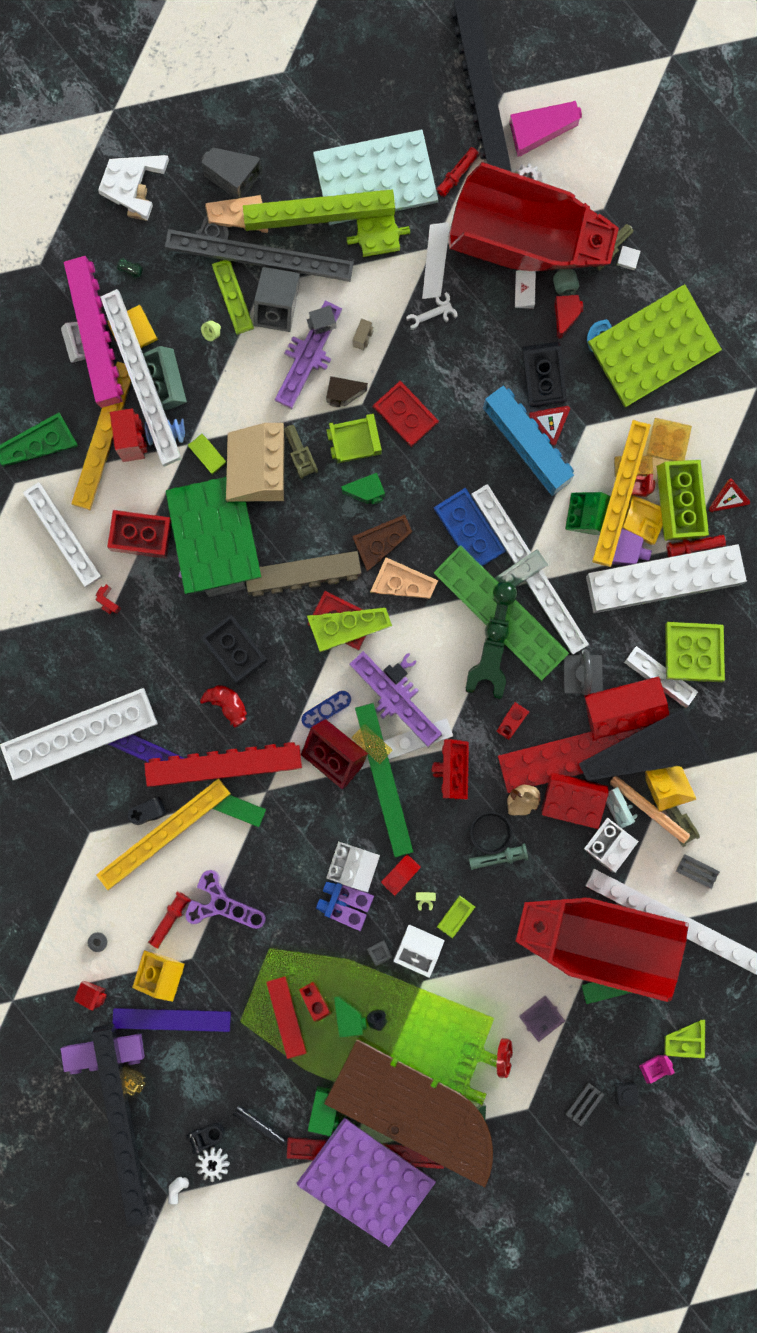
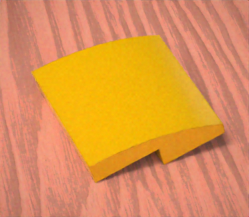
(141, 326)

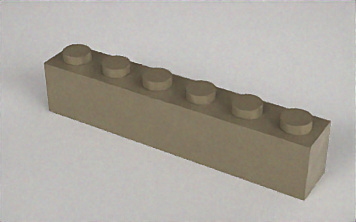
(306, 572)

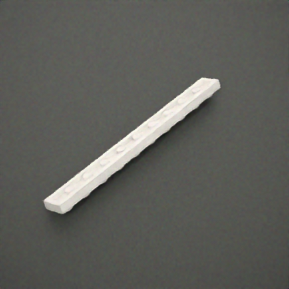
(141, 378)
(538, 582)
(697, 932)

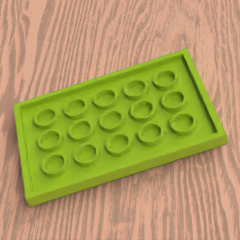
(654, 345)

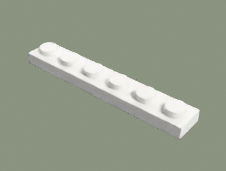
(62, 534)
(409, 741)

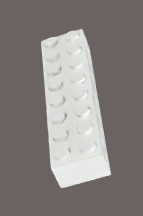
(666, 578)

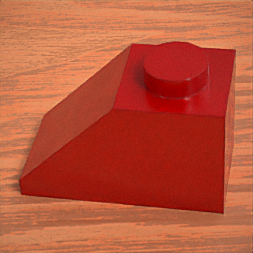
(567, 312)
(400, 874)

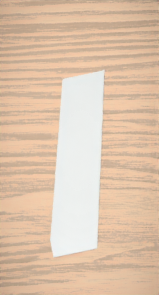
(435, 260)

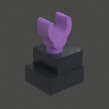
(398, 672)

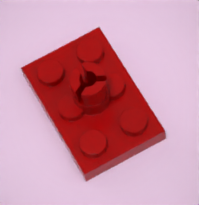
(453, 769)

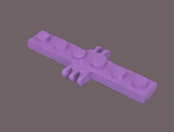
(307, 355)
(396, 699)

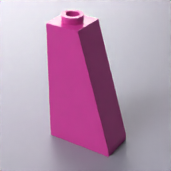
(541, 125)

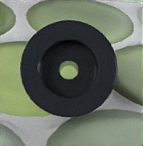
(377, 1019)

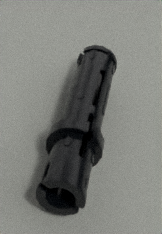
(260, 1127)

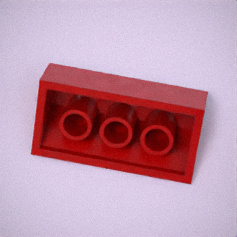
(626, 707)

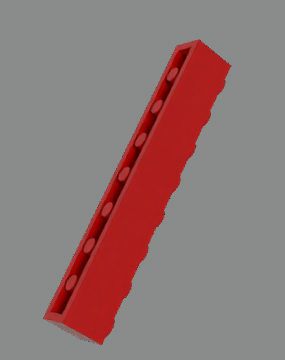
(223, 765)

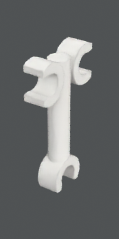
(444, 307)

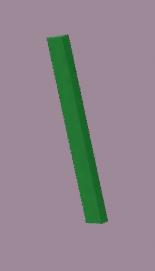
(386, 788)

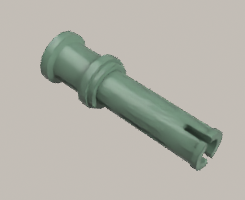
(508, 855)

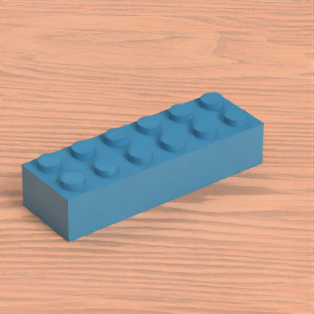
(528, 440)

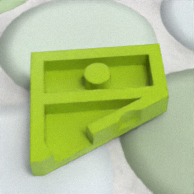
(686, 1042)

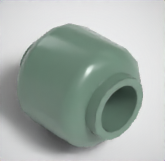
(566, 282)

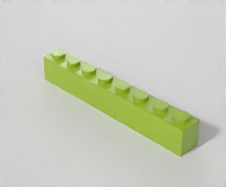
(319, 210)

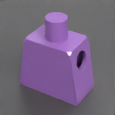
(630, 549)

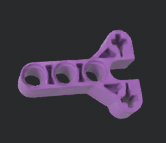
(217, 892)

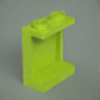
(354, 439)

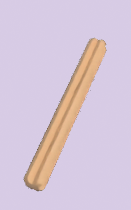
(650, 809)

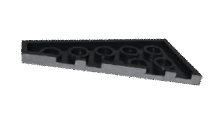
(658, 746)

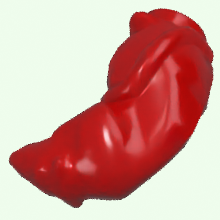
(230, 702)

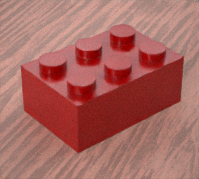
(127, 435)
(139, 534)
(574, 800)

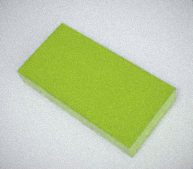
(207, 454)
(456, 916)

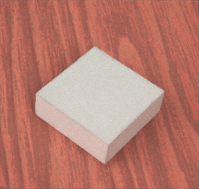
(628, 258)

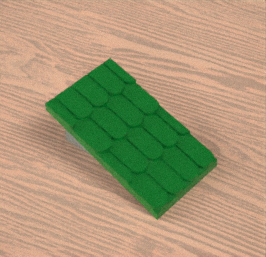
(212, 538)

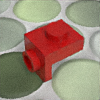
(643, 486)
(108, 606)

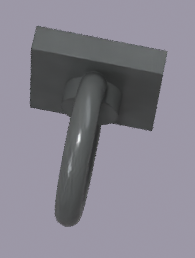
(582, 673)

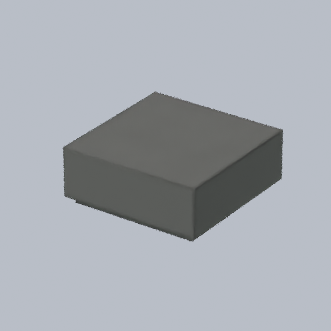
(379, 953)

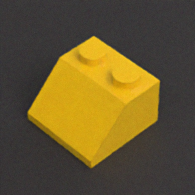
(669, 787)
(158, 976)

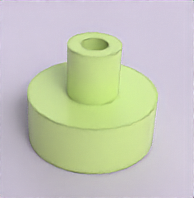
(210, 330)

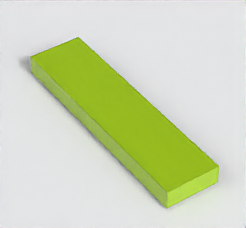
(233, 296)

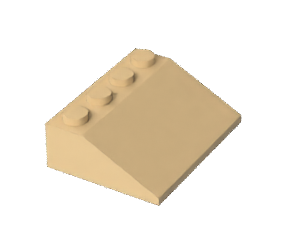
(256, 463)

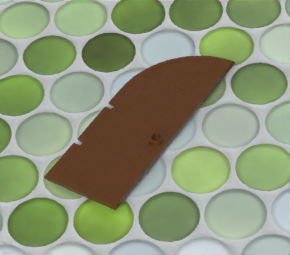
(413, 1112)

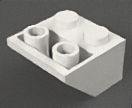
(610, 845)
(353, 866)
(418, 951)

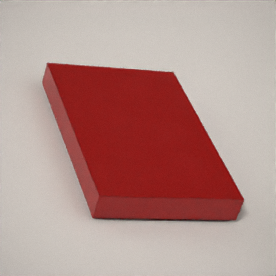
(405, 414)
(332, 604)

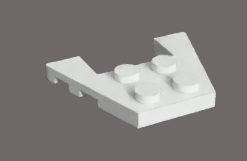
(122, 181)

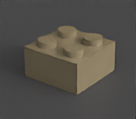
(362, 334)

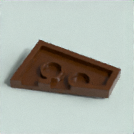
(381, 540)

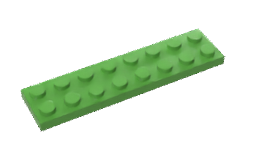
(526, 635)

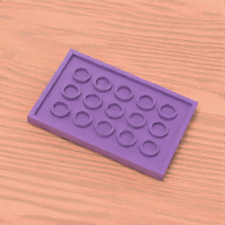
(366, 1182)

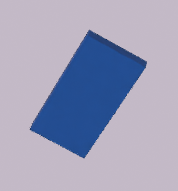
(469, 527)

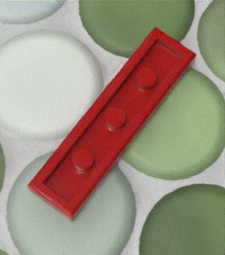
(286, 1017)

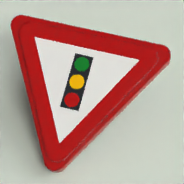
(551, 421)
(729, 497)

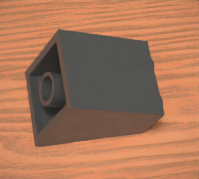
(231, 170)
(276, 299)

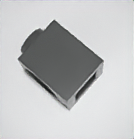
(321, 320)

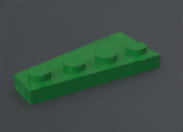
(40, 440)

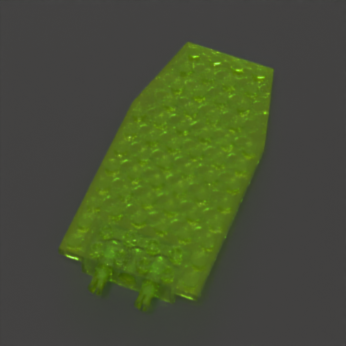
(421, 1029)

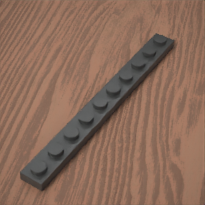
(259, 255)

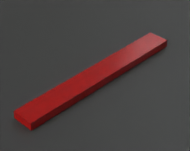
(309, 1148)

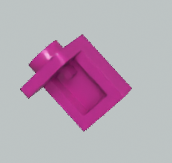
(656, 1068)

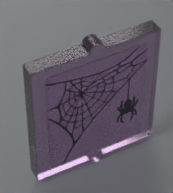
(542, 1018)

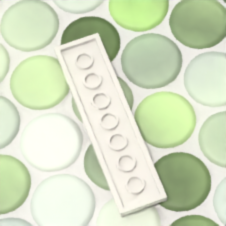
(78, 734)

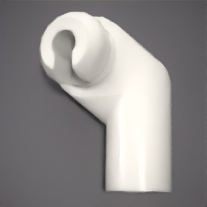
(175, 1187)

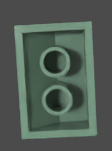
(165, 376)

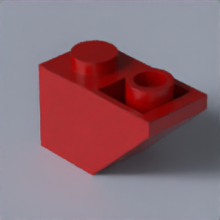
(90, 995)

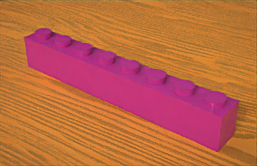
(93, 331)

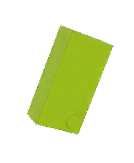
(682, 500)

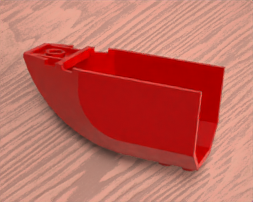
(527, 224)
(606, 944)

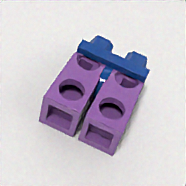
(340, 903)

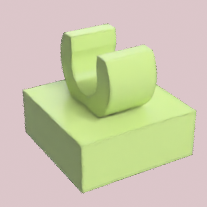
(425, 897)

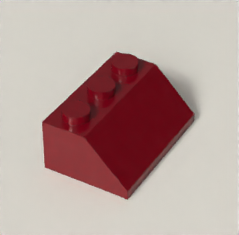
(333, 753)

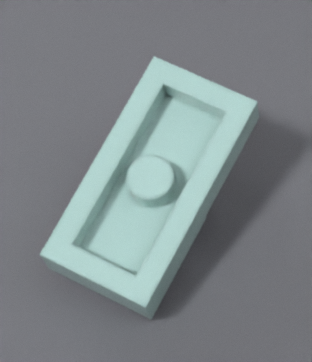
(619, 809)

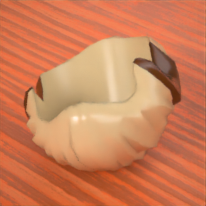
(523, 800)

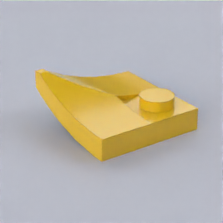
(643, 519)

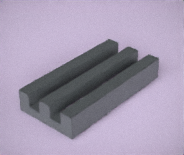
(712, 878)
(575, 1117)

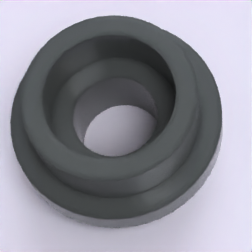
(101, 937)

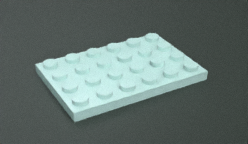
(378, 165)

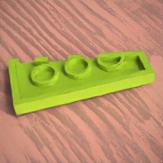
(340, 628)

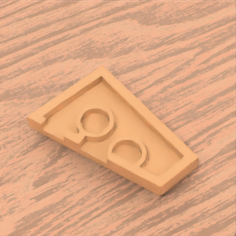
(230, 212)
(402, 581)

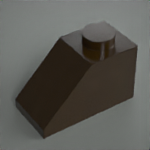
(344, 391)

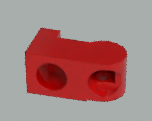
(512, 720)
(315, 1002)

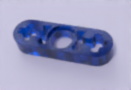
(341, 707)

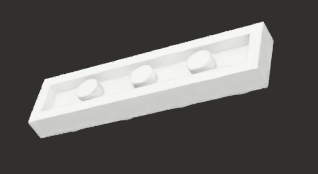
(650, 668)

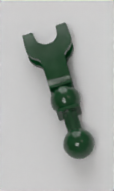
(496, 633)

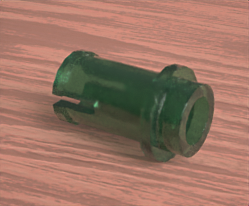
(130, 268)

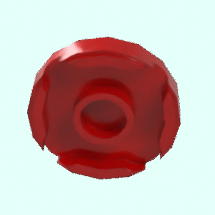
(505, 1052)

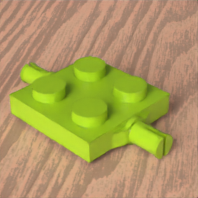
(378, 235)

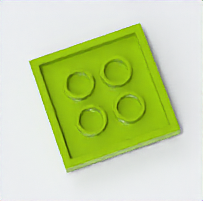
(695, 652)

